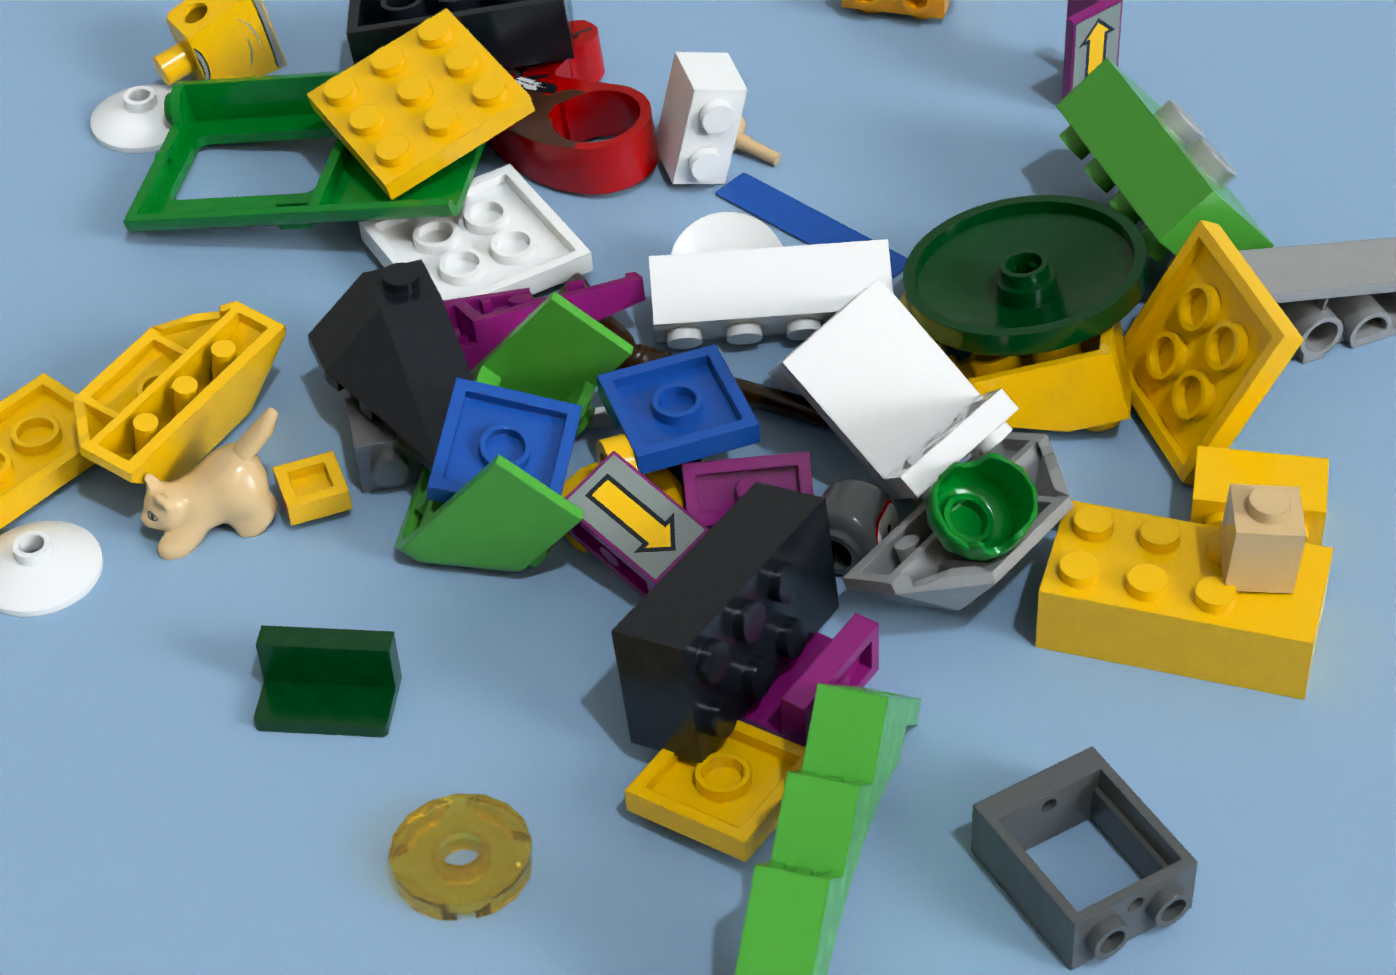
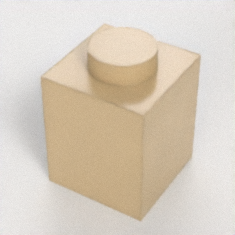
(1262, 538)

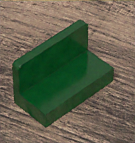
(327, 681)

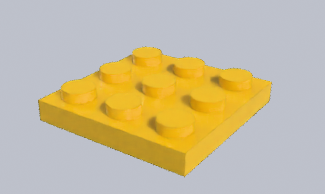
(420, 103)
(1205, 349)

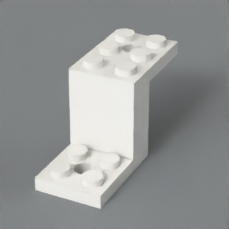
(893, 394)

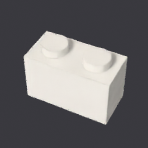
(700, 117)

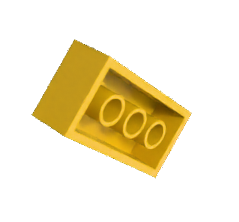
(1156, 600)

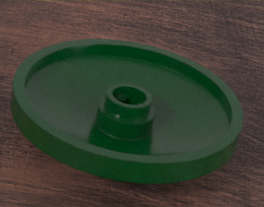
(1026, 275)

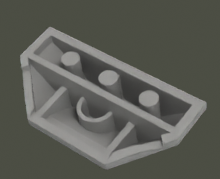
(918, 570)

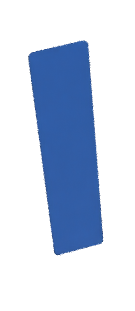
(794, 215)

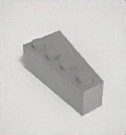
(1332, 291)

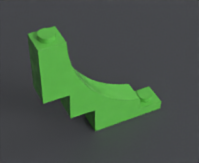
(822, 829)

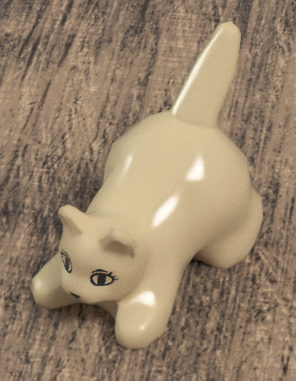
(220, 490)

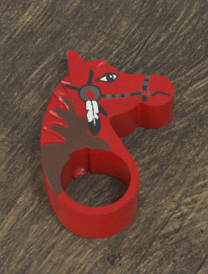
(577, 108)

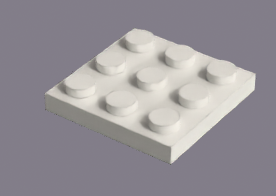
(495, 244)

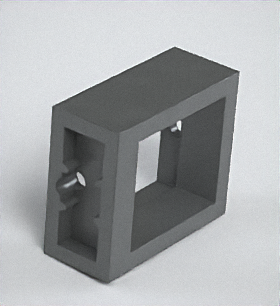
(1055, 802)

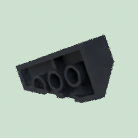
(394, 353)

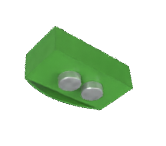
(1156, 161)

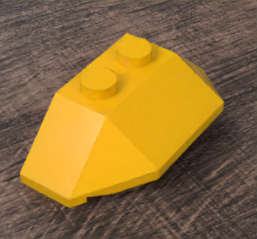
(176, 392)

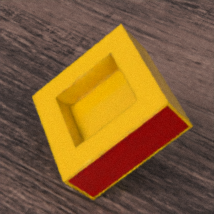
(312, 488)

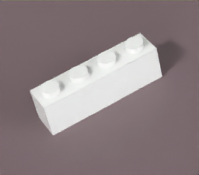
(759, 290)

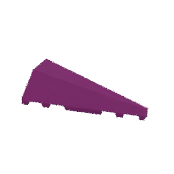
(488, 318)

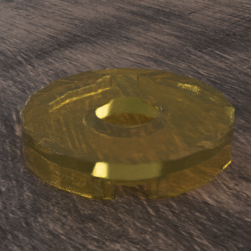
(454, 825)

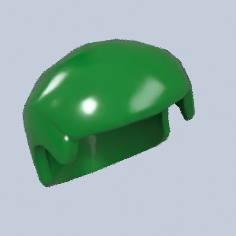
(982, 507)

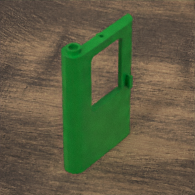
(274, 111)

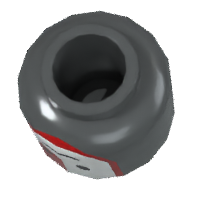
(858, 520)

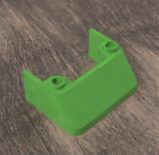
(503, 513)

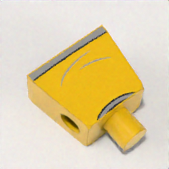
(219, 41)

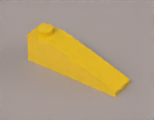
(1060, 388)

